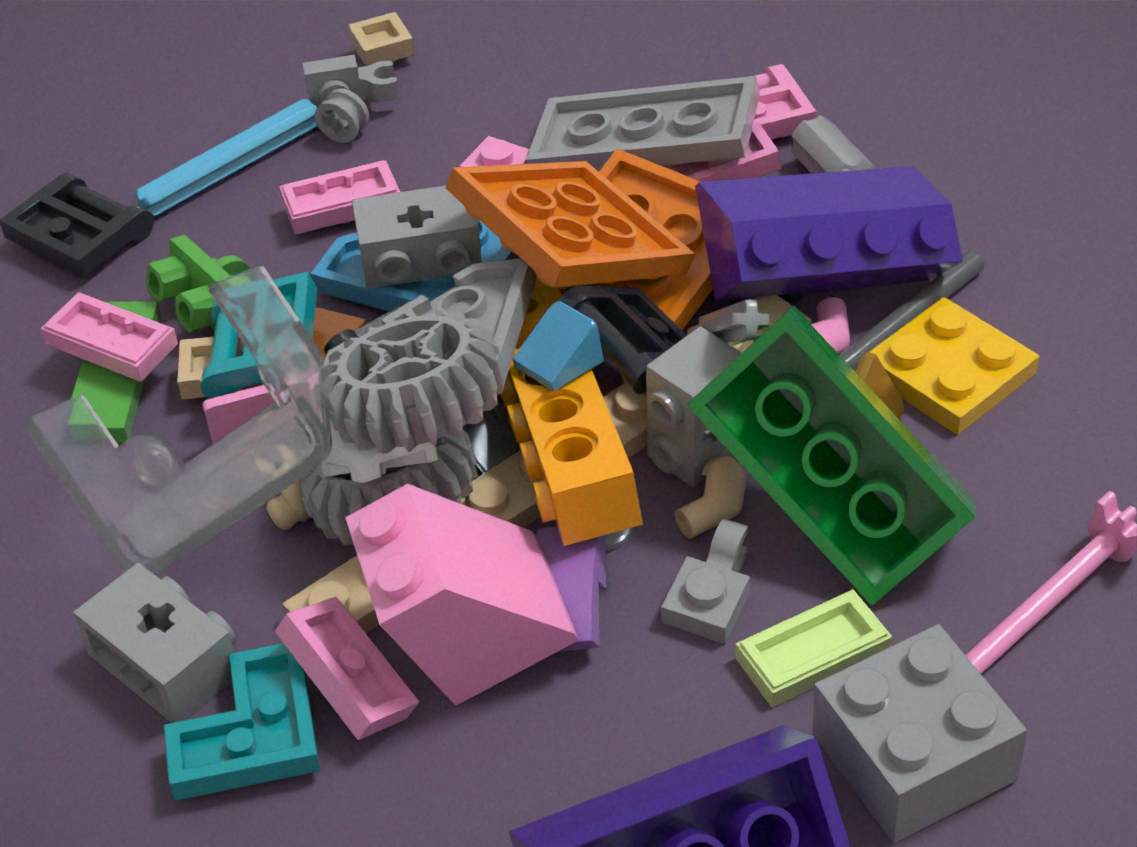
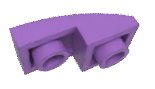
(579, 575)

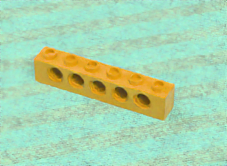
(570, 446)

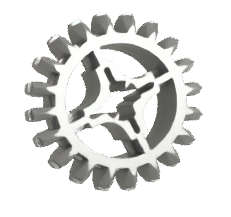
(412, 381)
(337, 496)

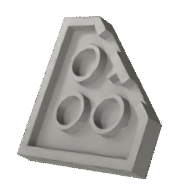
(484, 291)

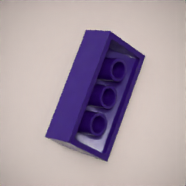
(825, 232)
(743, 795)

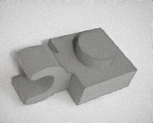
(370, 81)
(711, 593)

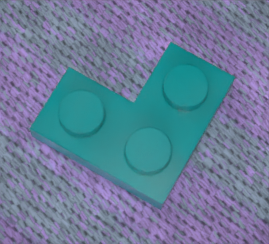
(256, 743)

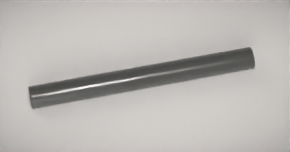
(941, 286)

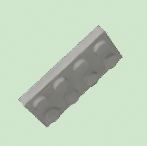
(654, 123)

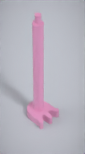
(1112, 536)

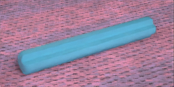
(227, 158)

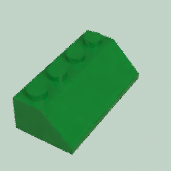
(833, 456)

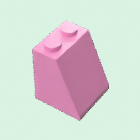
(459, 589)

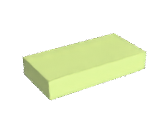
(811, 647)

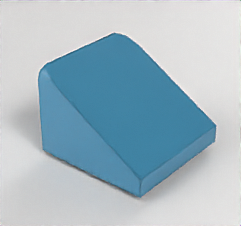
(560, 347)

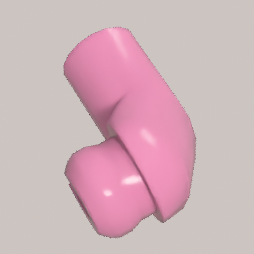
(833, 323)

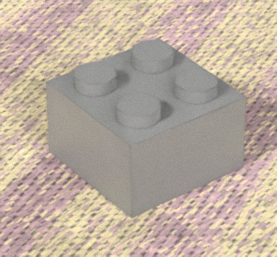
(917, 732)

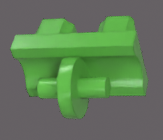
(187, 277)

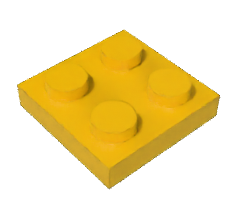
(954, 364)

